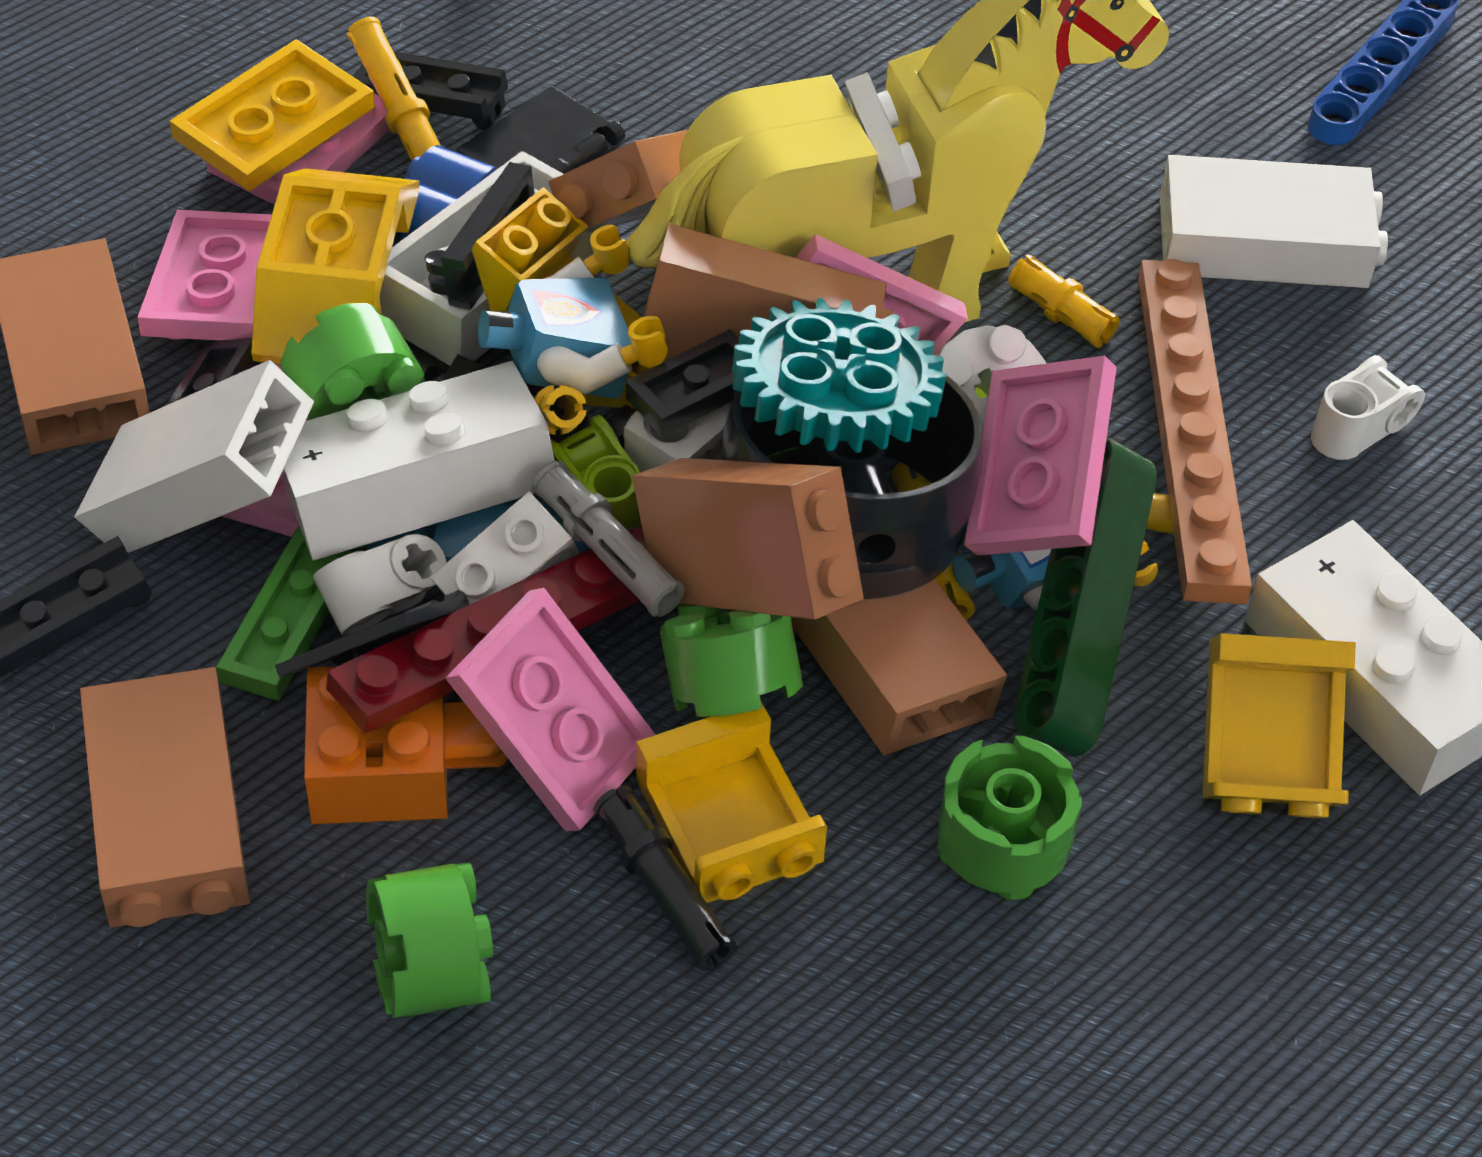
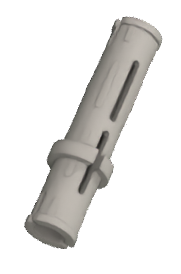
(590, 520)

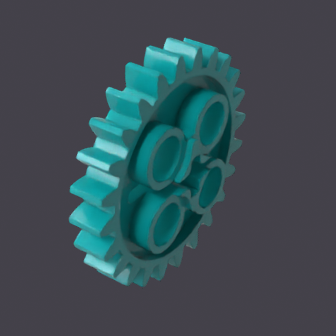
(838, 374)

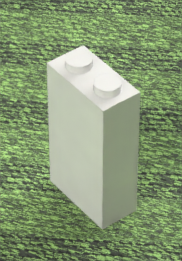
(1272, 220)
(196, 458)

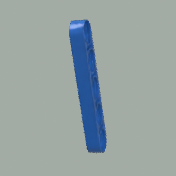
(1375, 76)

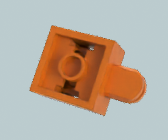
(393, 769)

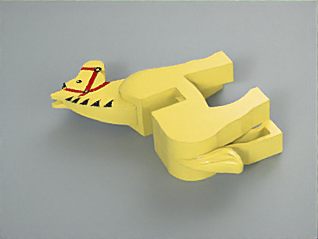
(797, 164)

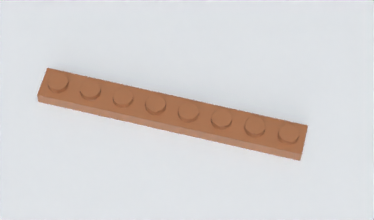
(1193, 435)

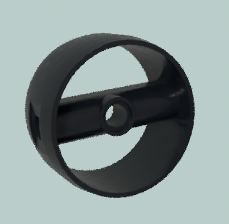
(897, 536)

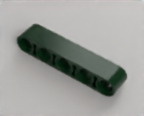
(1085, 612)

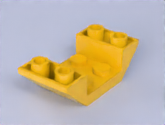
(535, 245)
(324, 250)

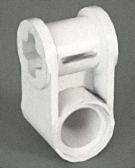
(1363, 410)
(379, 581)

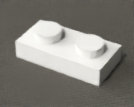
(895, 162)

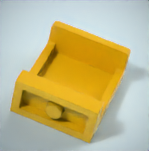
(1276, 723)
(728, 804)

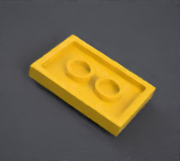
(272, 114)

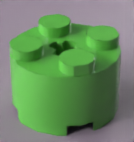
(350, 359)
(728, 659)
(1008, 816)
(429, 940)

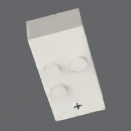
(405, 291)
(415, 459)
(1414, 660)

